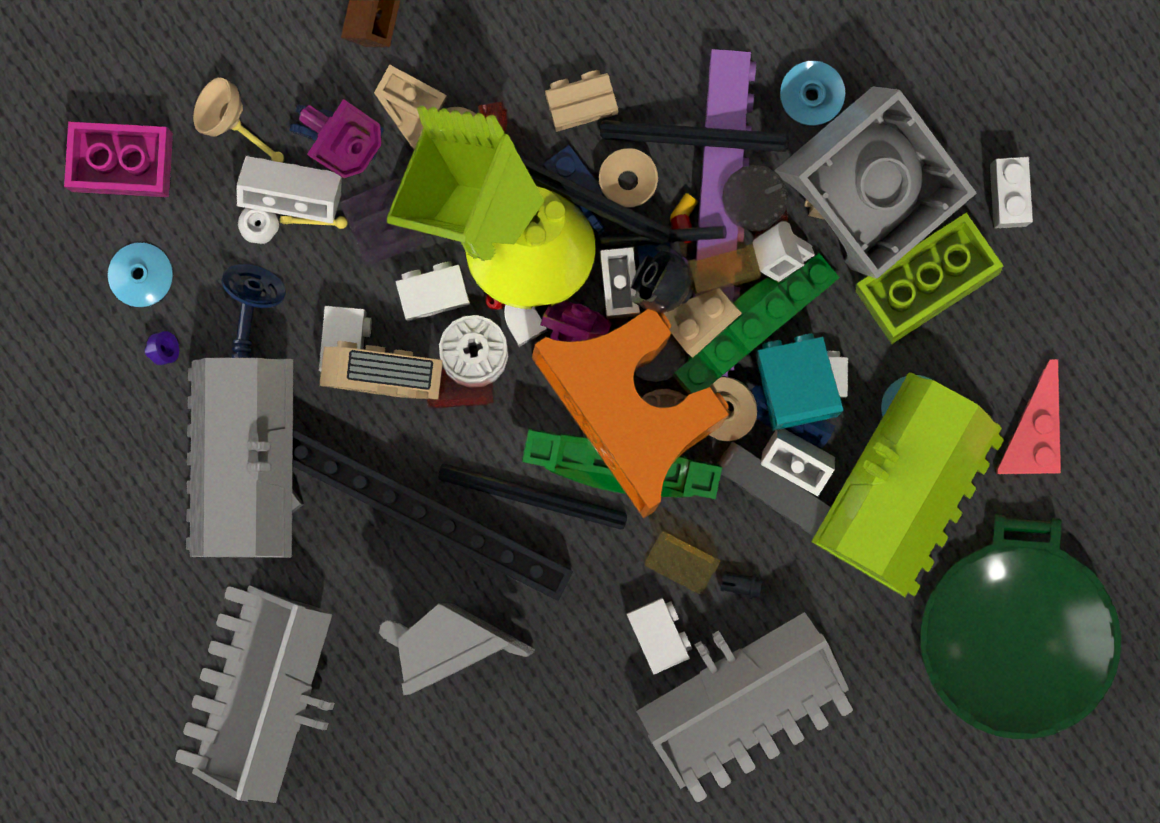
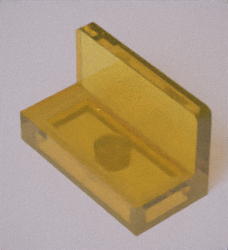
(681, 562)

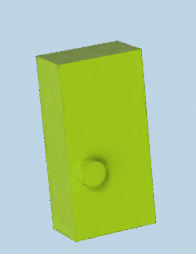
(930, 278)

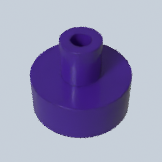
(162, 348)

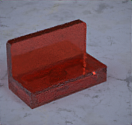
(457, 395)

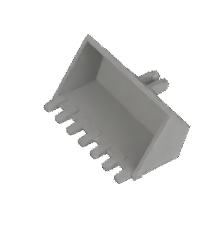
(240, 457)
(444, 644)
(258, 694)
(744, 703)

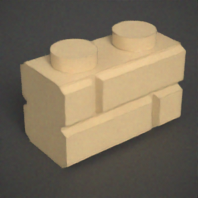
(581, 100)

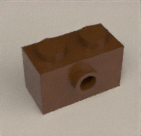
(370, 22)

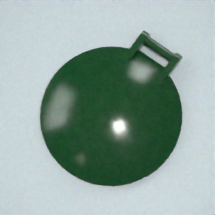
(1021, 635)

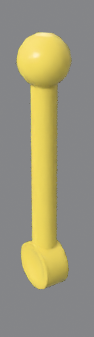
(275, 156)
(340, 222)

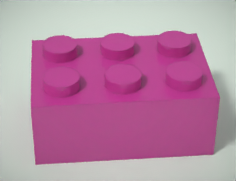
(118, 159)

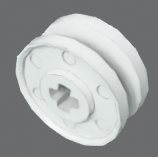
(491, 357)

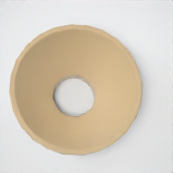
(217, 108)
(633, 161)

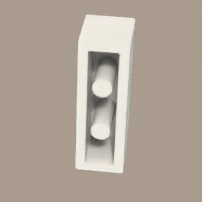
(288, 189)

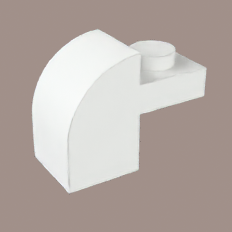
(781, 251)
(523, 324)

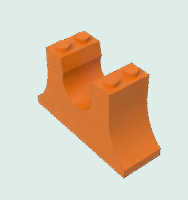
(627, 432)

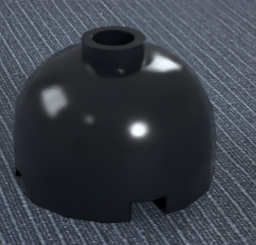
(663, 281)

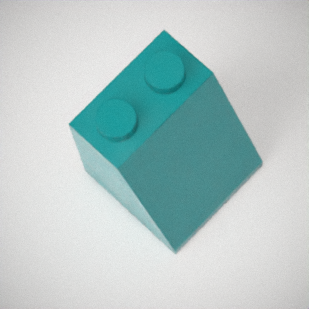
(798, 382)

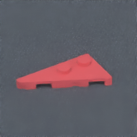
(1036, 441)

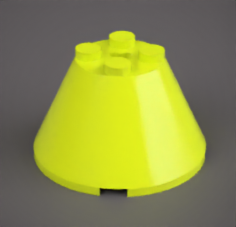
(545, 262)

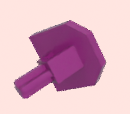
(344, 140)
(574, 322)

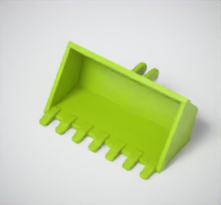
(465, 183)
(909, 484)

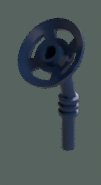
(250, 298)

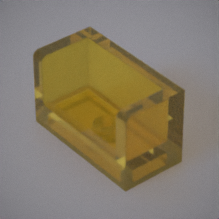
(724, 270)

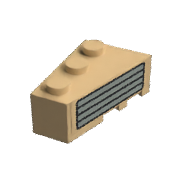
(380, 372)

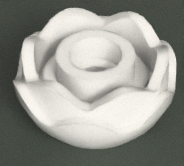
(258, 234)

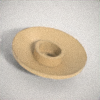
(745, 409)

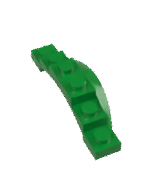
(763, 312)
(579, 461)

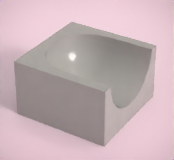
(878, 179)

